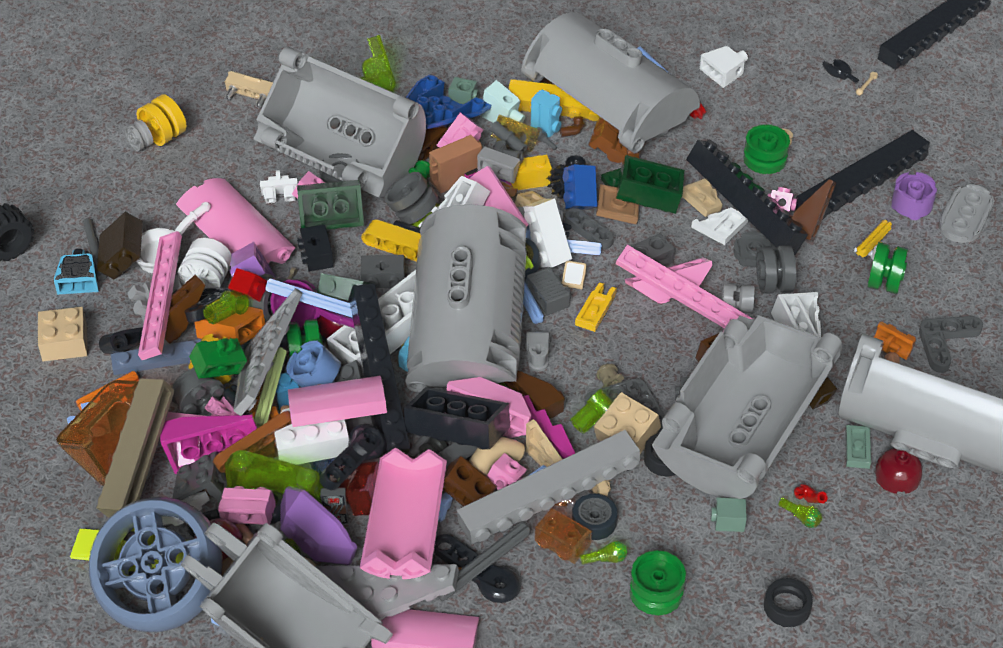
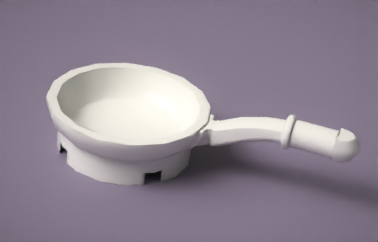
(151, 237)

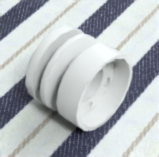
(207, 261)

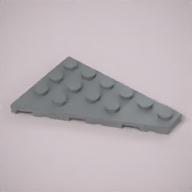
(261, 353)
(394, 595)

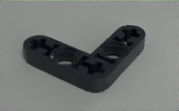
(209, 295)

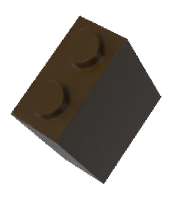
(119, 245)

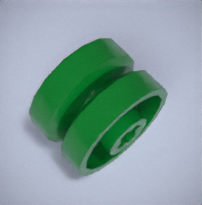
(766, 149)
(888, 268)
(294, 336)
(657, 582)

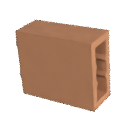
(453, 161)

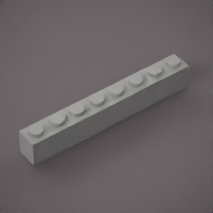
(548, 487)

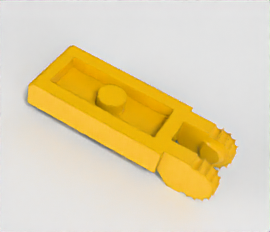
(595, 308)

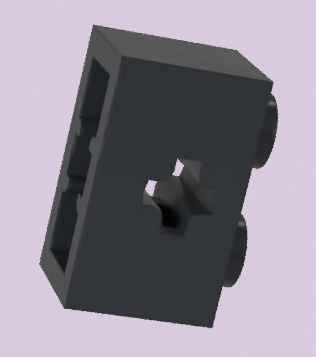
(315, 247)

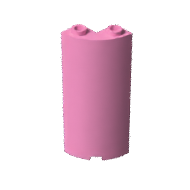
(234, 220)
(404, 515)

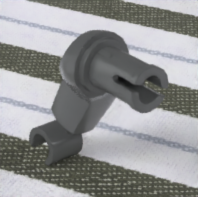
(502, 147)

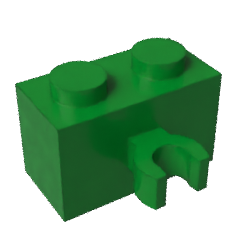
(218, 358)

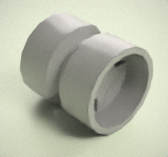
(745, 297)

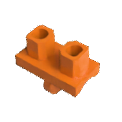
(895, 340)

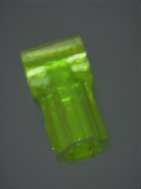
(227, 305)
(591, 412)

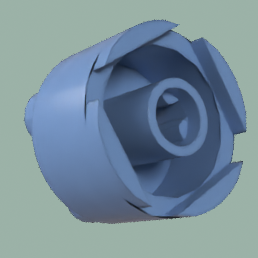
(313, 365)

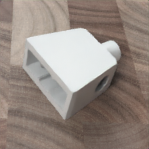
(723, 65)

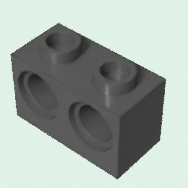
(657, 249)

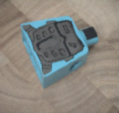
(76, 274)

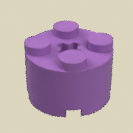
(914, 195)

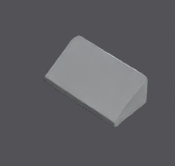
(503, 165)

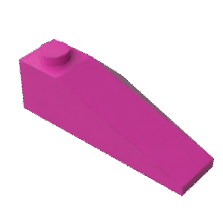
(192, 437)

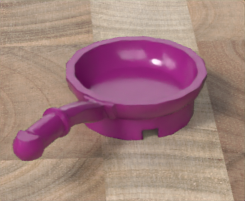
(306, 311)

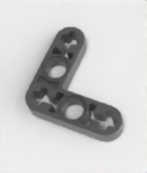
(940, 333)
(627, 388)

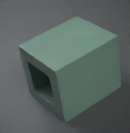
(729, 514)

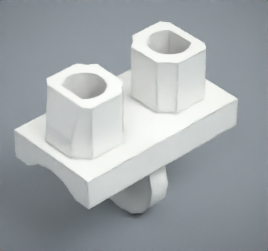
(278, 185)

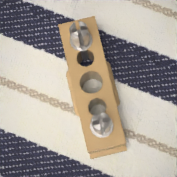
(247, 86)

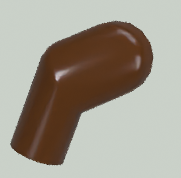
(574, 129)

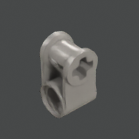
(538, 347)

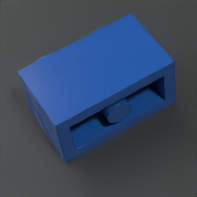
(580, 187)

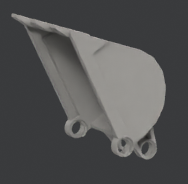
(280, 597)

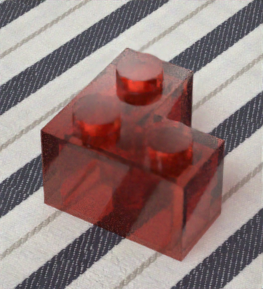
(360, 487)

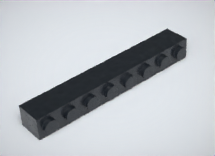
(928, 30)
(872, 170)
(746, 195)
(377, 362)

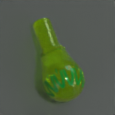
(808, 515)
(613, 552)

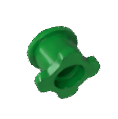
(423, 168)

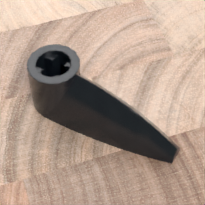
(120, 340)

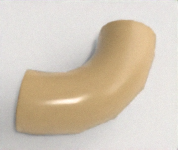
(484, 459)

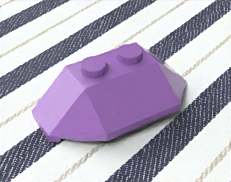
(315, 528)

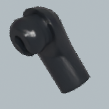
(230, 393)

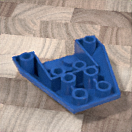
(440, 109)

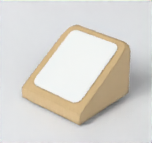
(574, 274)

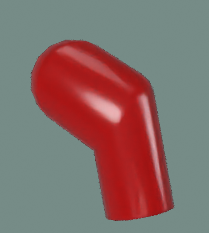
(809, 494)

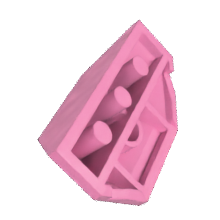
(693, 271)
(483, 388)

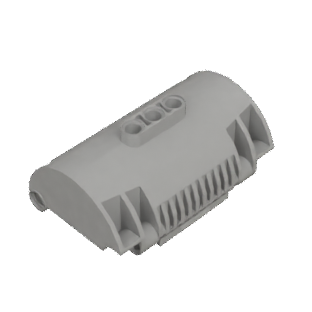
(609, 78)
(315, 97)
(483, 329)
(743, 404)
(923, 411)

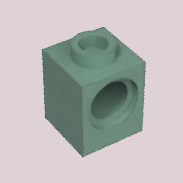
(463, 90)

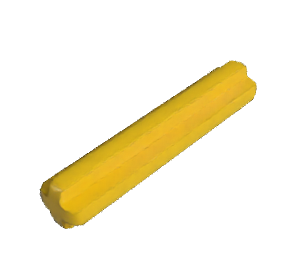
(873, 238)

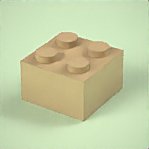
(62, 333)
(629, 416)

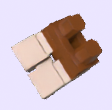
(606, 139)

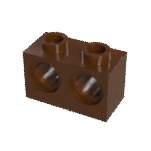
(464, 486)

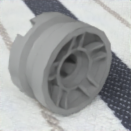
(138, 135)

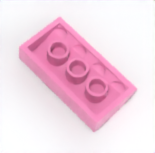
(498, 195)
(337, 401)
(429, 630)

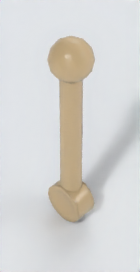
(873, 75)

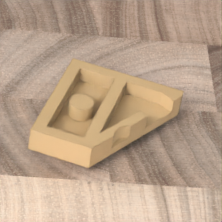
(702, 197)
(539, 446)

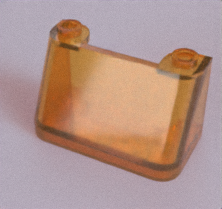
(97, 428)

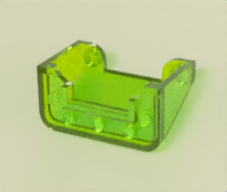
(257, 471)

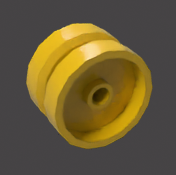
(163, 119)

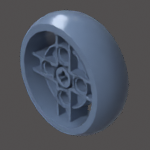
(146, 519)

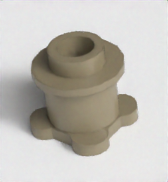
(608, 375)

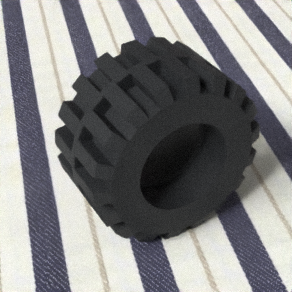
(15, 232)

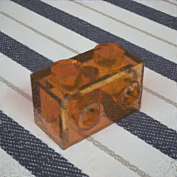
(562, 536)

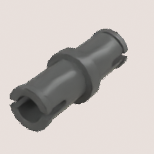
(509, 137)

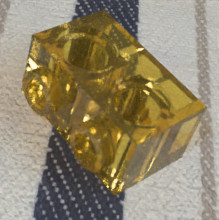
(519, 129)

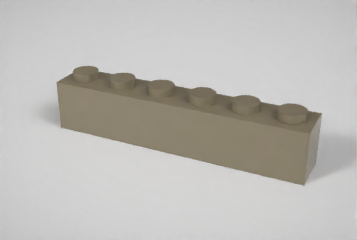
(136, 445)

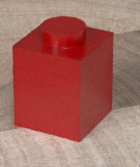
(248, 284)

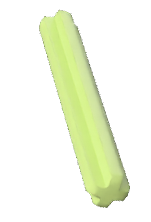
(269, 388)

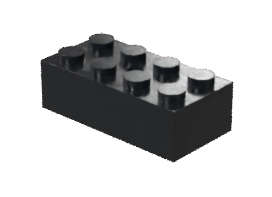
(457, 418)

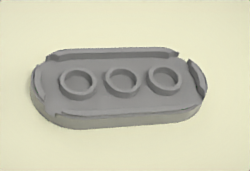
(966, 213)

